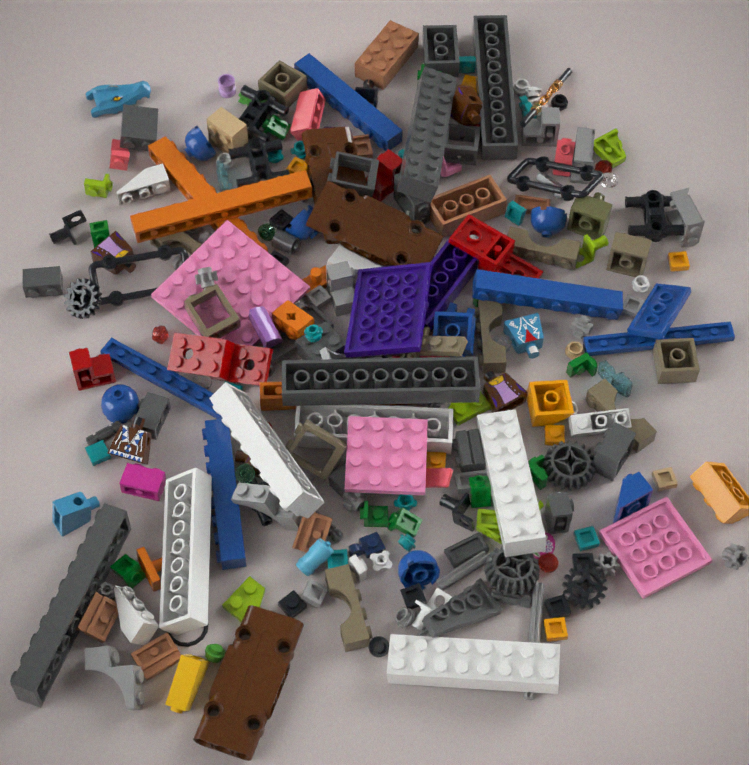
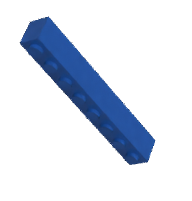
(350, 103)
(547, 294)
(227, 514)

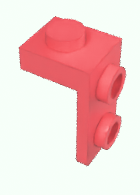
(564, 155)
(119, 156)
(438, 477)

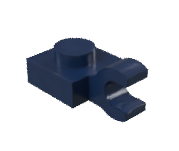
(367, 545)

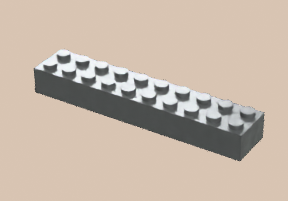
(495, 87)
(427, 135)
(380, 381)
(58, 627)

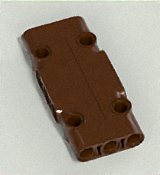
(324, 145)
(372, 228)
(249, 683)

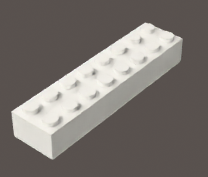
(335, 421)
(266, 451)
(511, 484)
(186, 552)
(473, 664)

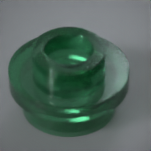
(266, 231)
(248, 477)

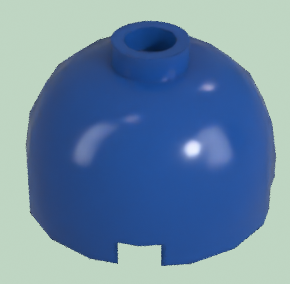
(198, 145)
(548, 221)
(299, 226)
(120, 403)
(418, 567)

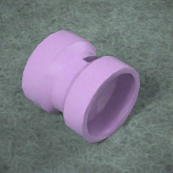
(226, 86)

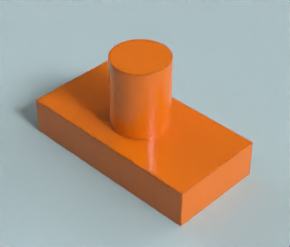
(316, 278)
(150, 568)

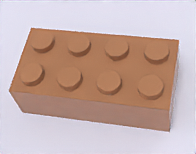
(386, 54)
(478, 198)

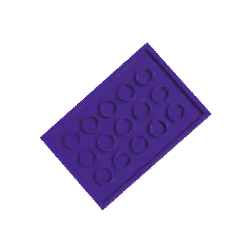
(388, 310)

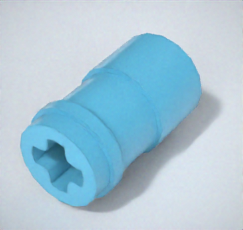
(317, 554)

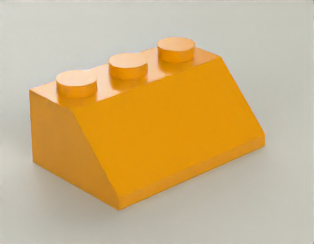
(721, 492)

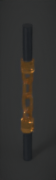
(555, 86)

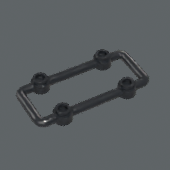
(543, 164)
(110, 263)

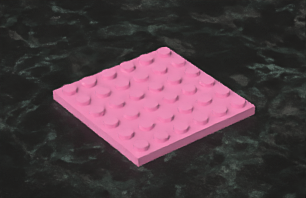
(245, 276)

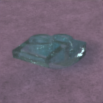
(222, 177)
(618, 381)

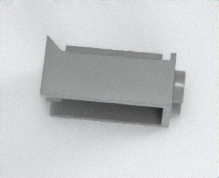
(583, 152)
(685, 214)

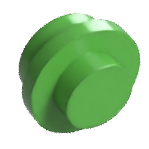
(214, 653)

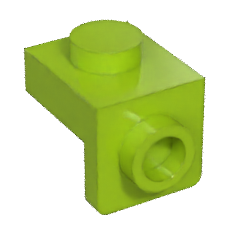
(98, 188)

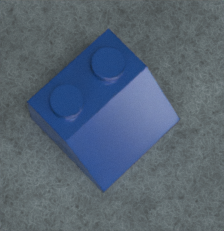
(633, 496)

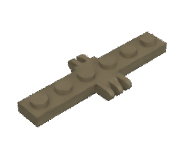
(438, 346)

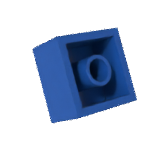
(456, 325)

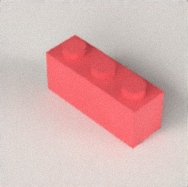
(307, 112)

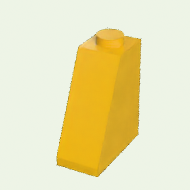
(186, 682)

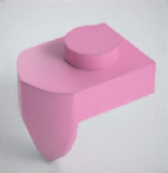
(449, 168)

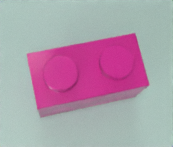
(143, 481)

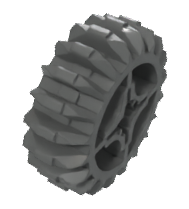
(578, 459)
(508, 575)

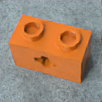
(291, 320)

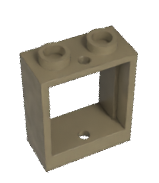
(219, 329)
(339, 445)

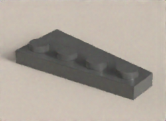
(288, 345)
(462, 610)

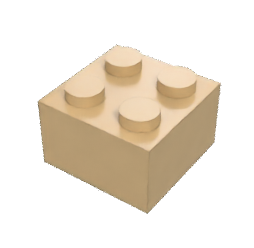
(226, 130)

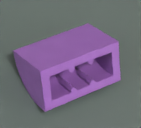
(264, 327)

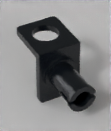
(368, 92)
(66, 232)
(458, 509)

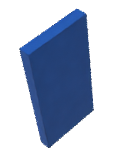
(659, 311)

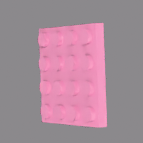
(386, 455)
(655, 547)

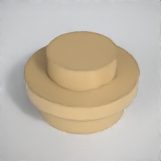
(574, 350)

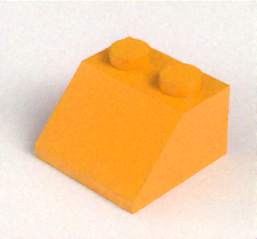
(549, 402)

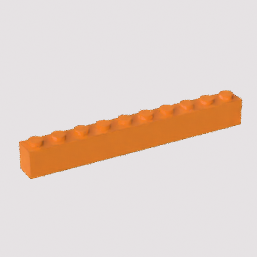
(189, 181)
(221, 206)

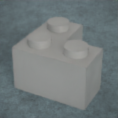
(543, 130)
(340, 286)

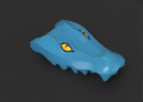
(110, 98)

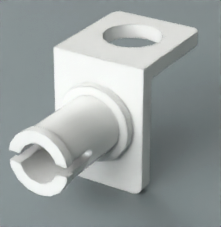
(426, 609)

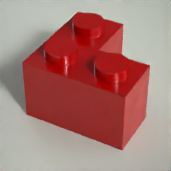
(388, 166)
(91, 371)

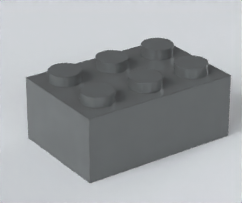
(441, 48)

